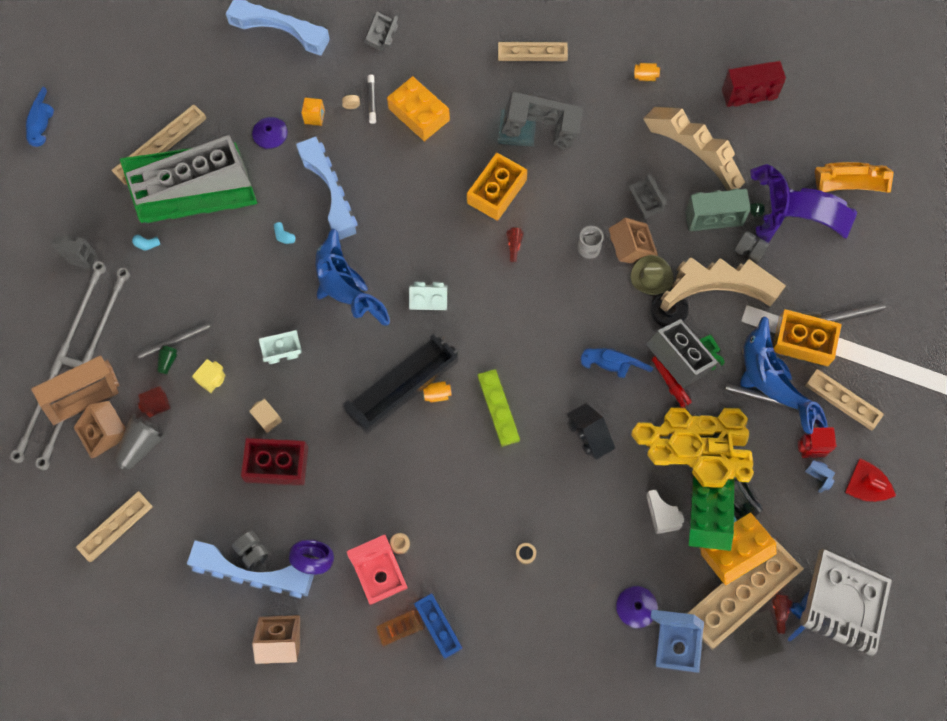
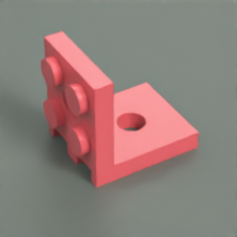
(374, 558)

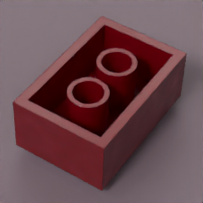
(753, 83)
(274, 461)

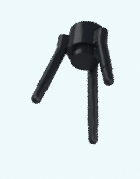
(752, 504)

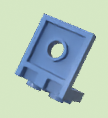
(675, 629)

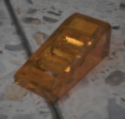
(418, 626)

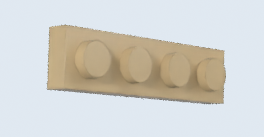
(532, 51)
(844, 399)
(114, 527)

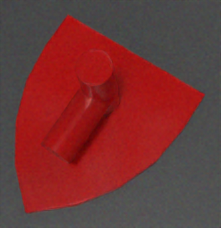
(869, 483)

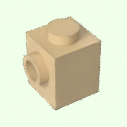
(265, 415)

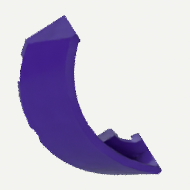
(779, 199)
(822, 208)

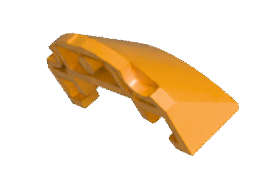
(853, 176)

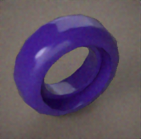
(308, 565)

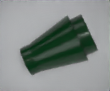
(165, 359)

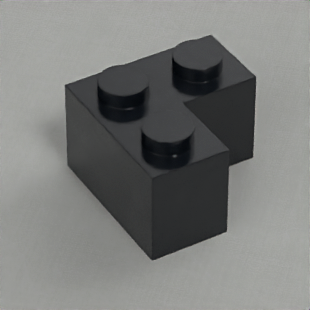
(591, 430)

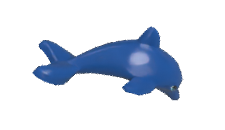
(342, 282)
(773, 377)

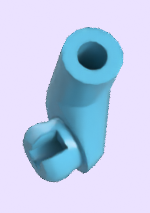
(145, 244)

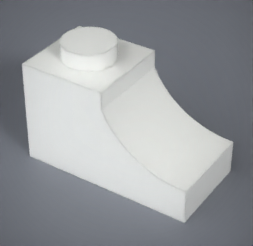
(664, 517)

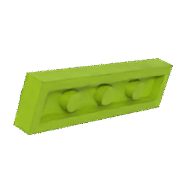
(498, 408)

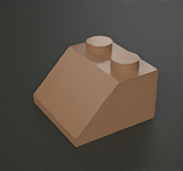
(632, 240)
(99, 428)
(277, 639)

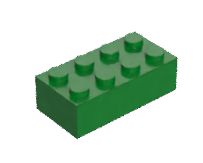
(712, 516)

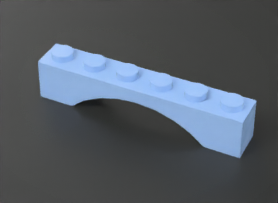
(248, 15)
(313, 159)
(209, 558)

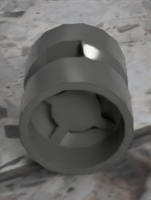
(752, 247)
(251, 550)

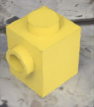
(209, 375)

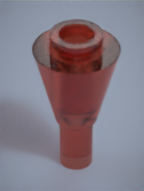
(514, 238)
(781, 608)

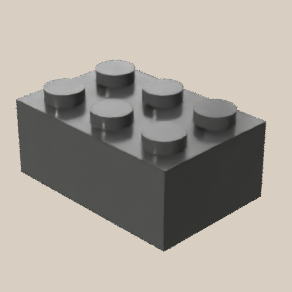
(681, 353)

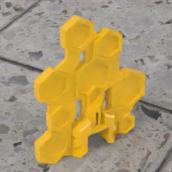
(688, 447)

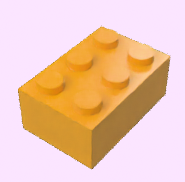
(418, 108)
(497, 186)
(806, 337)
(749, 549)

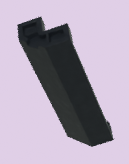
(401, 384)

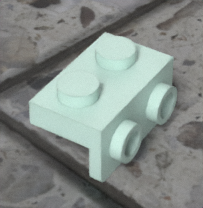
(428, 296)
(280, 346)

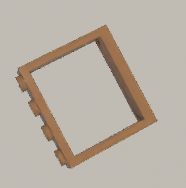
(72, 381)

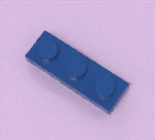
(438, 626)

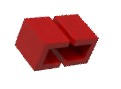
(817, 444)

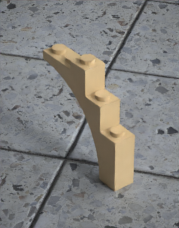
(696, 137)
(746, 279)

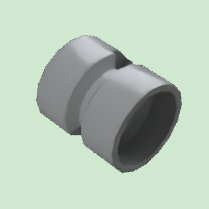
(590, 242)

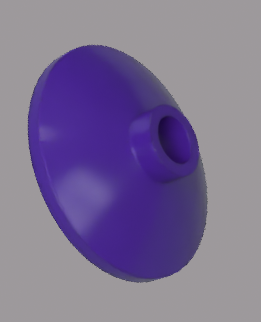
(272, 138)
(627, 611)

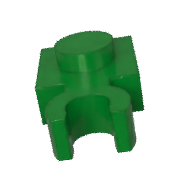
(710, 344)

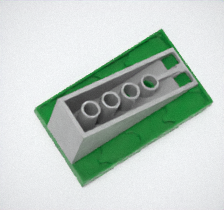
(188, 181)

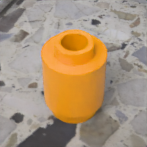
(646, 71)
(437, 392)

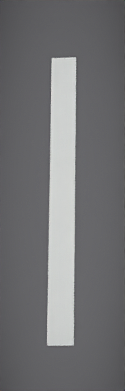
(866, 356)

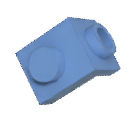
(821, 472)

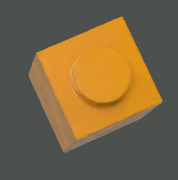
(313, 111)

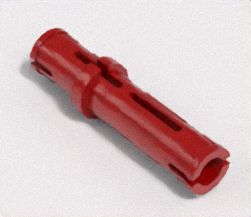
(675, 388)

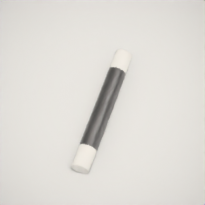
(371, 99)

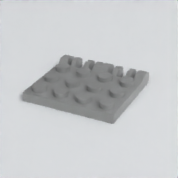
(849, 599)

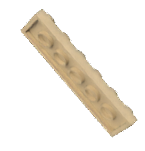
(736, 602)

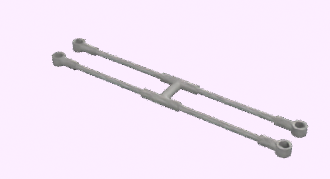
(61, 359)

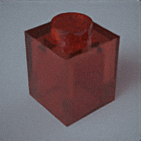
(153, 401)

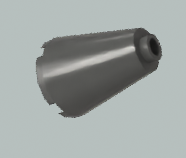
(137, 442)

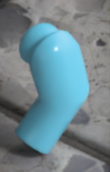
(283, 236)

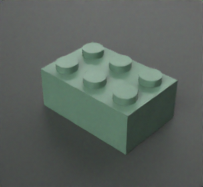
(717, 209)

